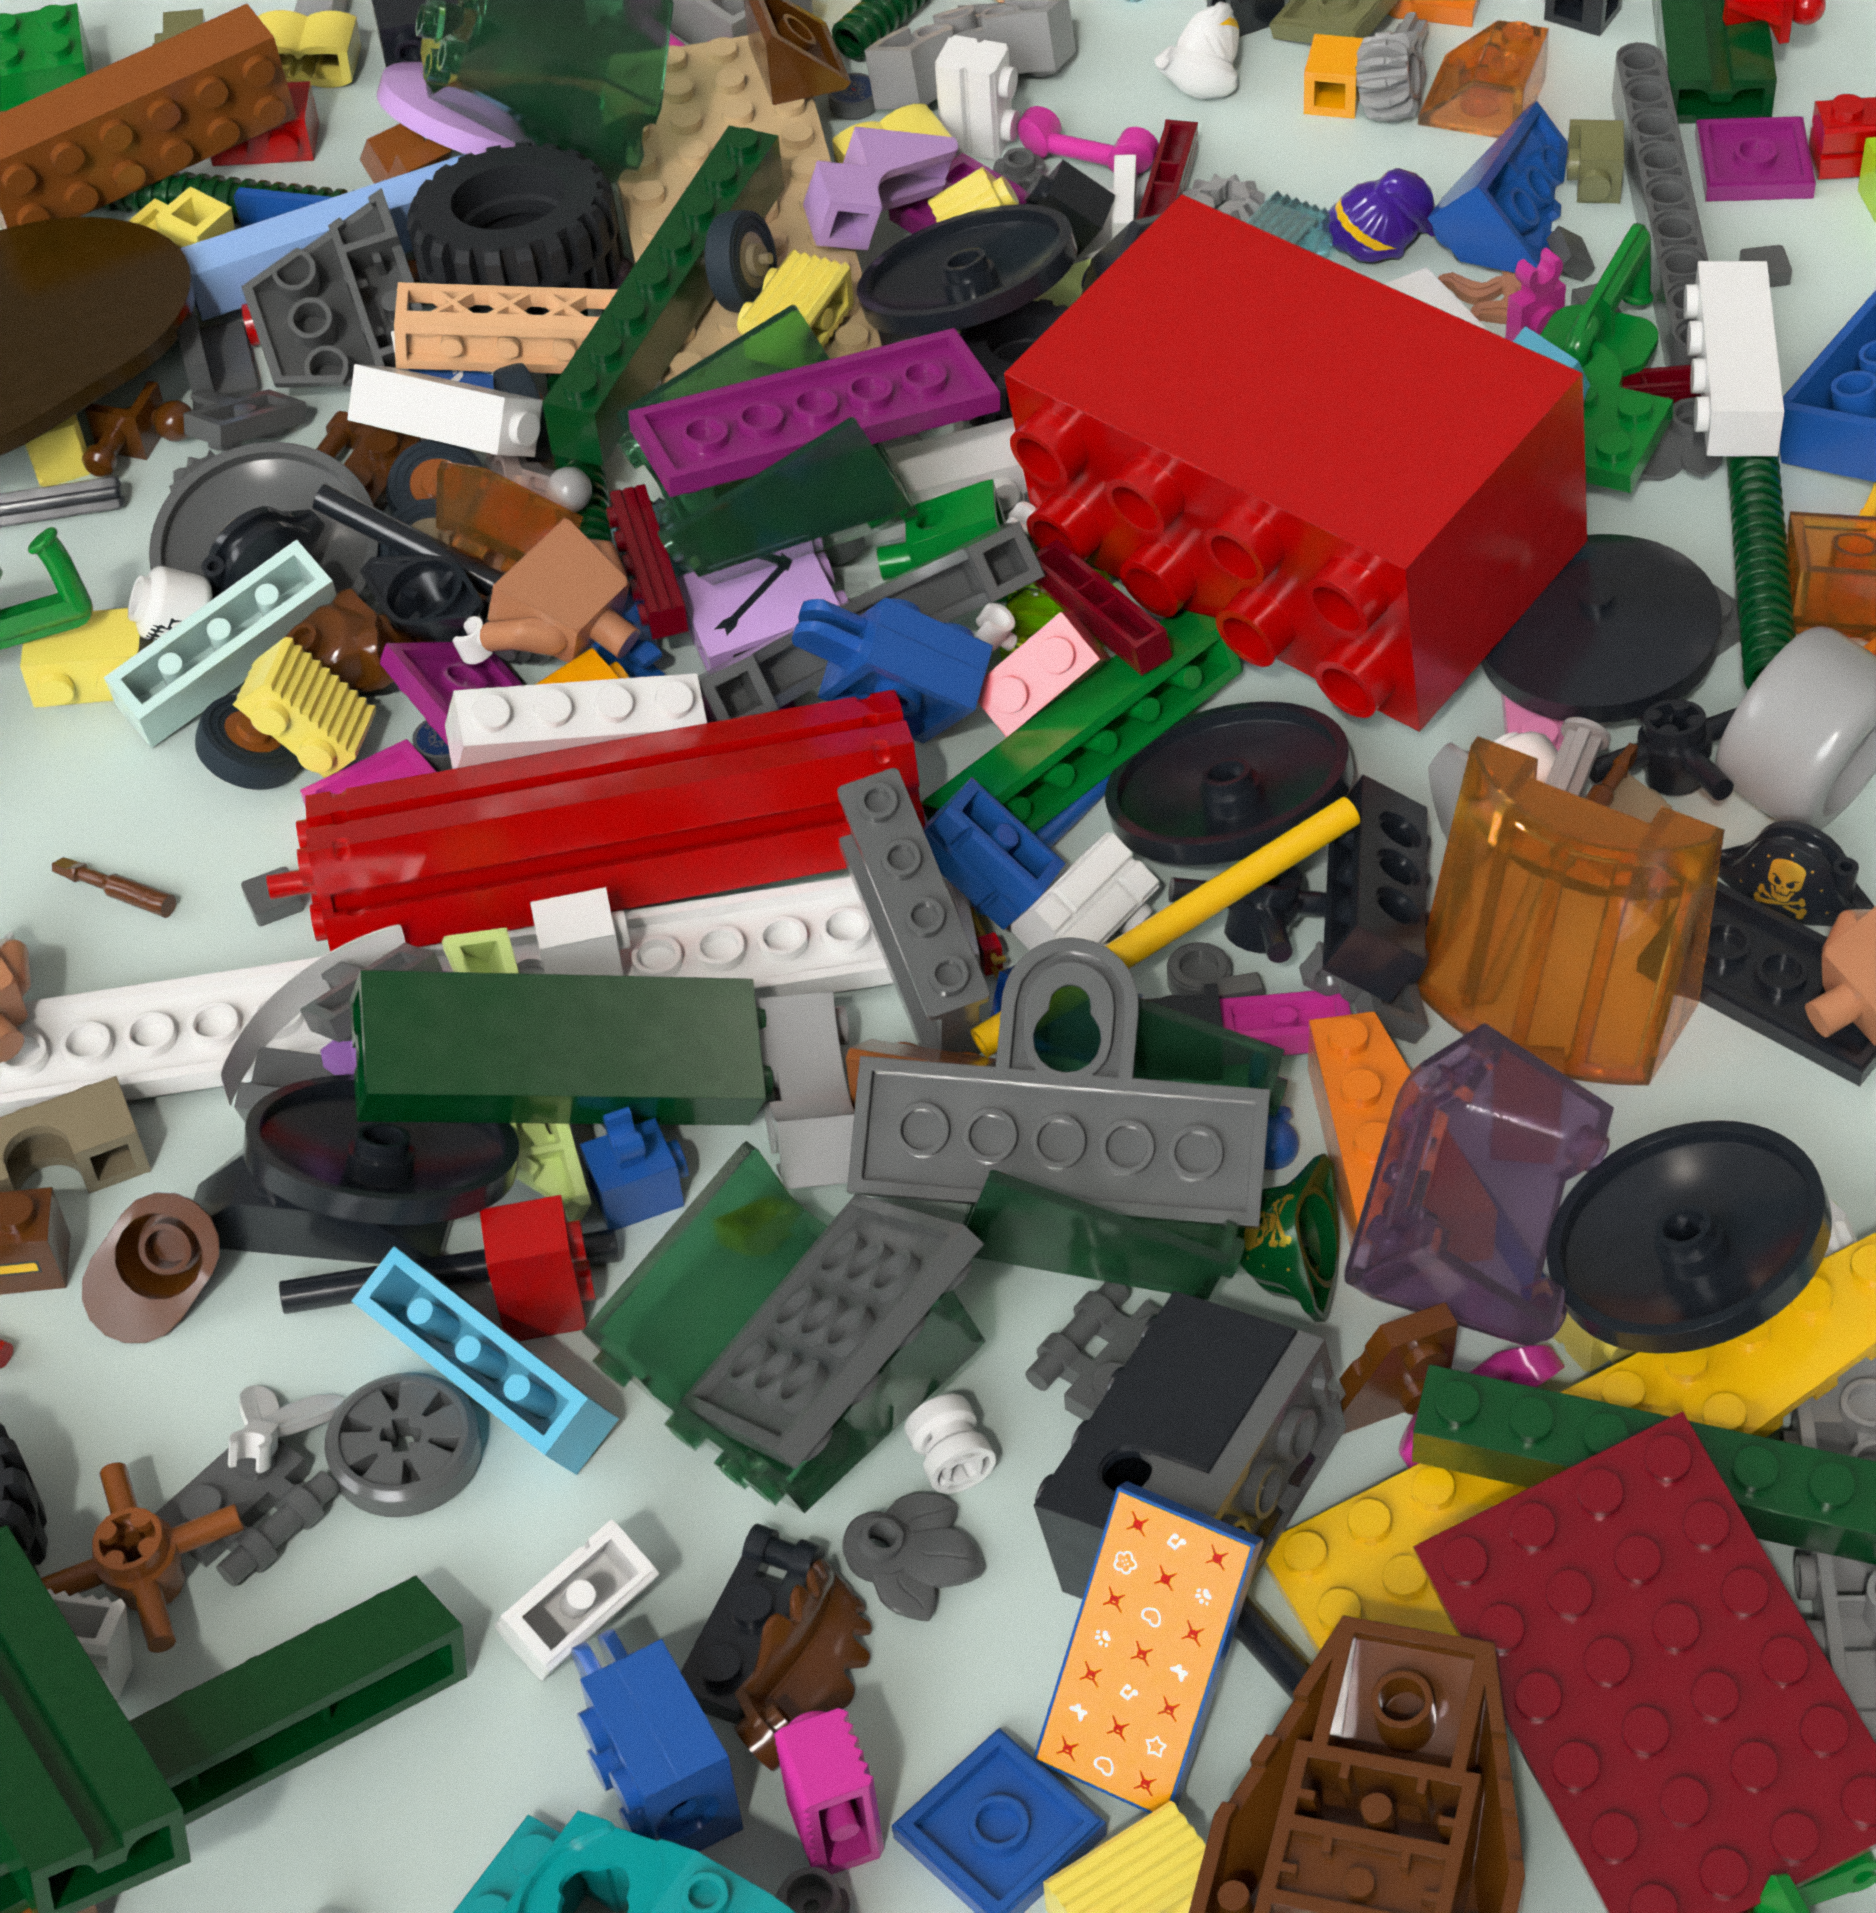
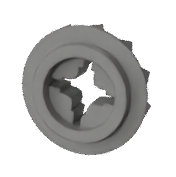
(1240, 197)

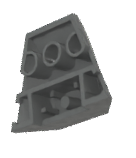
(332, 301)

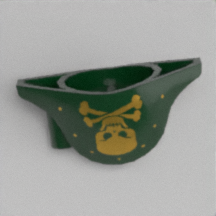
(1297, 1239)

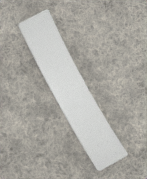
(296, 994)

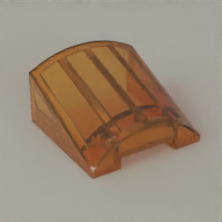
(1569, 920)

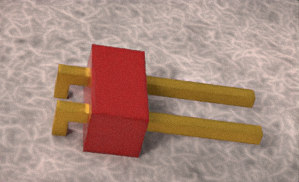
(989, 948)

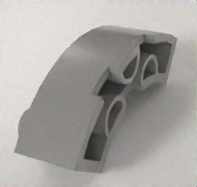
(904, 63)
(812, 1106)

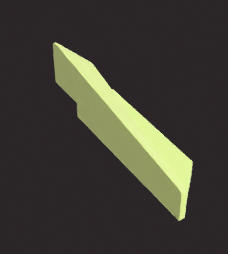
(546, 1150)

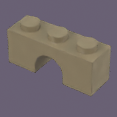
(76, 1130)

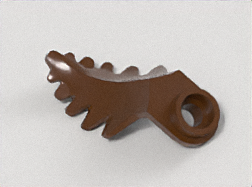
(803, 1660)

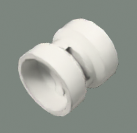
(952, 1448)

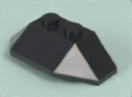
(262, 1222)

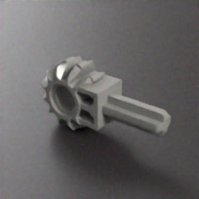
(1392, 71)

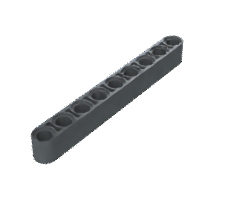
(1659, 188)

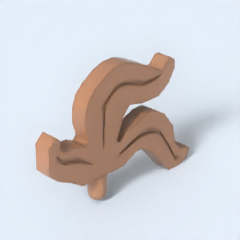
(1483, 293)

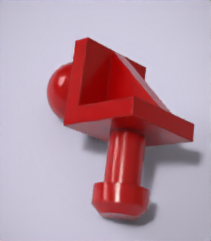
(1776, 12)

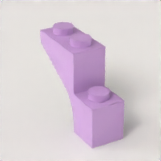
(877, 174)

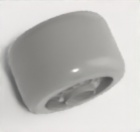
(1805, 730)

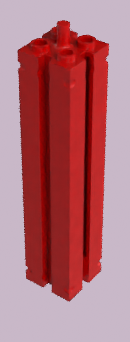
(627, 814)

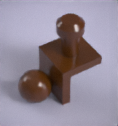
(132, 430)

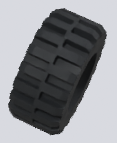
(517, 221)

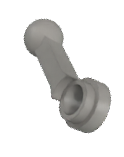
(564, 486)

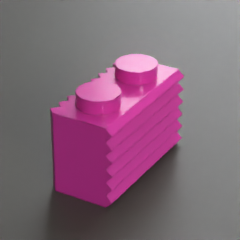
(829, 1790)

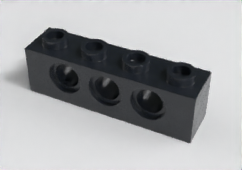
(1378, 893)

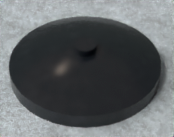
(967, 269)
(1611, 634)
(1228, 782)
(318, 1156)
(1689, 1236)

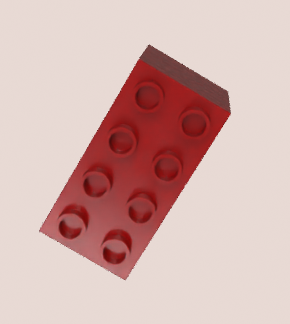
(1302, 459)

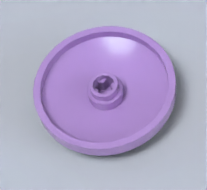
(405, 98)

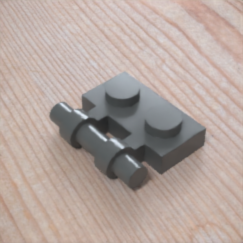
(1061, 1355)
(254, 1496)

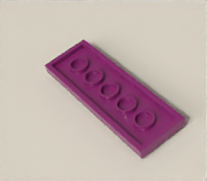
(759, 421)

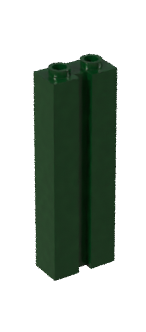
(1713, 66)
(556, 1048)
(76, 1783)

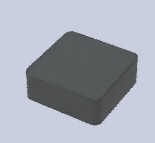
(1777, 261)
(262, 907)

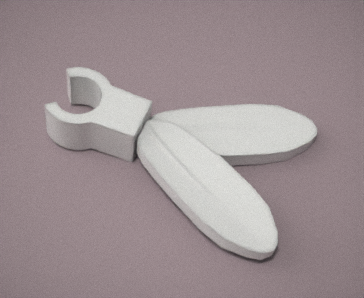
(267, 1421)

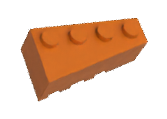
(1354, 1086)

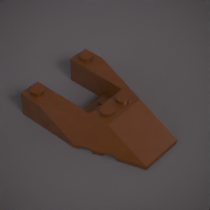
(1376, 1787)

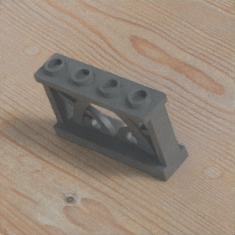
(911, 913)

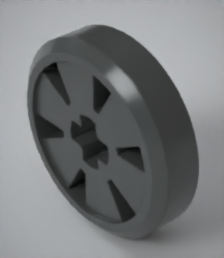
(409, 1481)

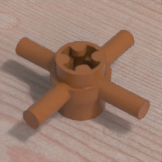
(142, 1556)

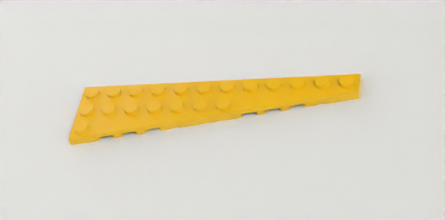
(1361, 1551)

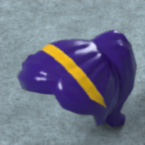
(1382, 216)

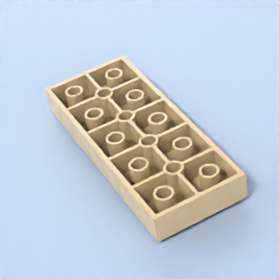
(704, 94)

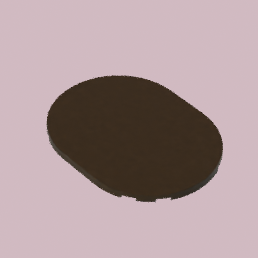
(82, 315)

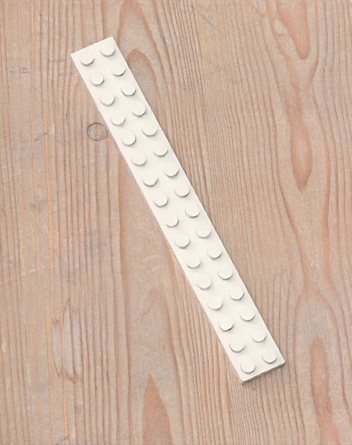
(181, 1029)

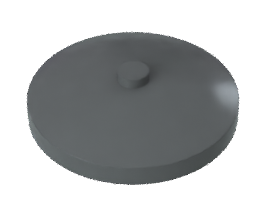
(254, 477)

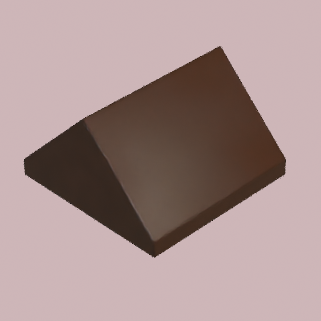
(793, 51)

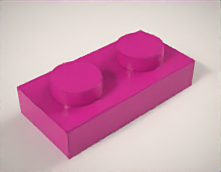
(1280, 1017)

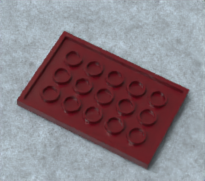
(1661, 1680)

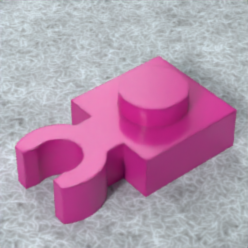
(1539, 295)

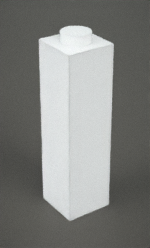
(445, 410)

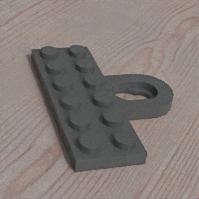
(1084, 1133)

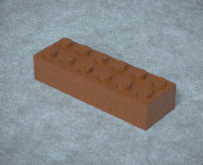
(141, 119)

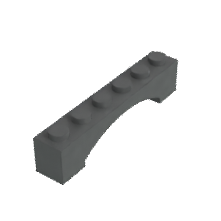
(941, 588)

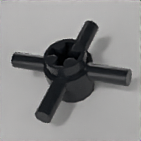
(1676, 750)
(1265, 915)

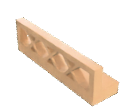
(507, 335)

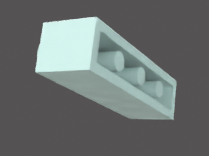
(217, 644)

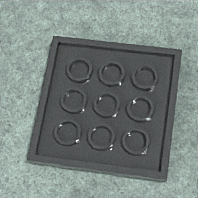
(831, 1328)

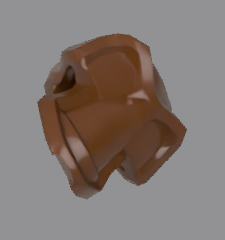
(350, 640)

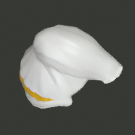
(1204, 54)

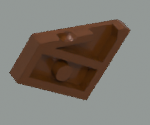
(1395, 1365)

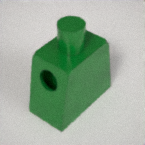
(943, 526)

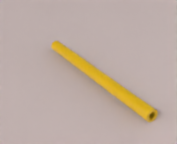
(1214, 895)

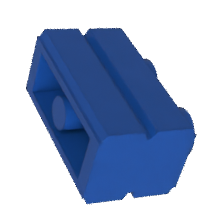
(990, 854)

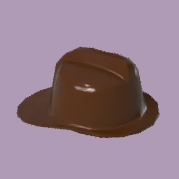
(150, 1267)

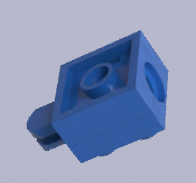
(896, 647)
(655, 1745)

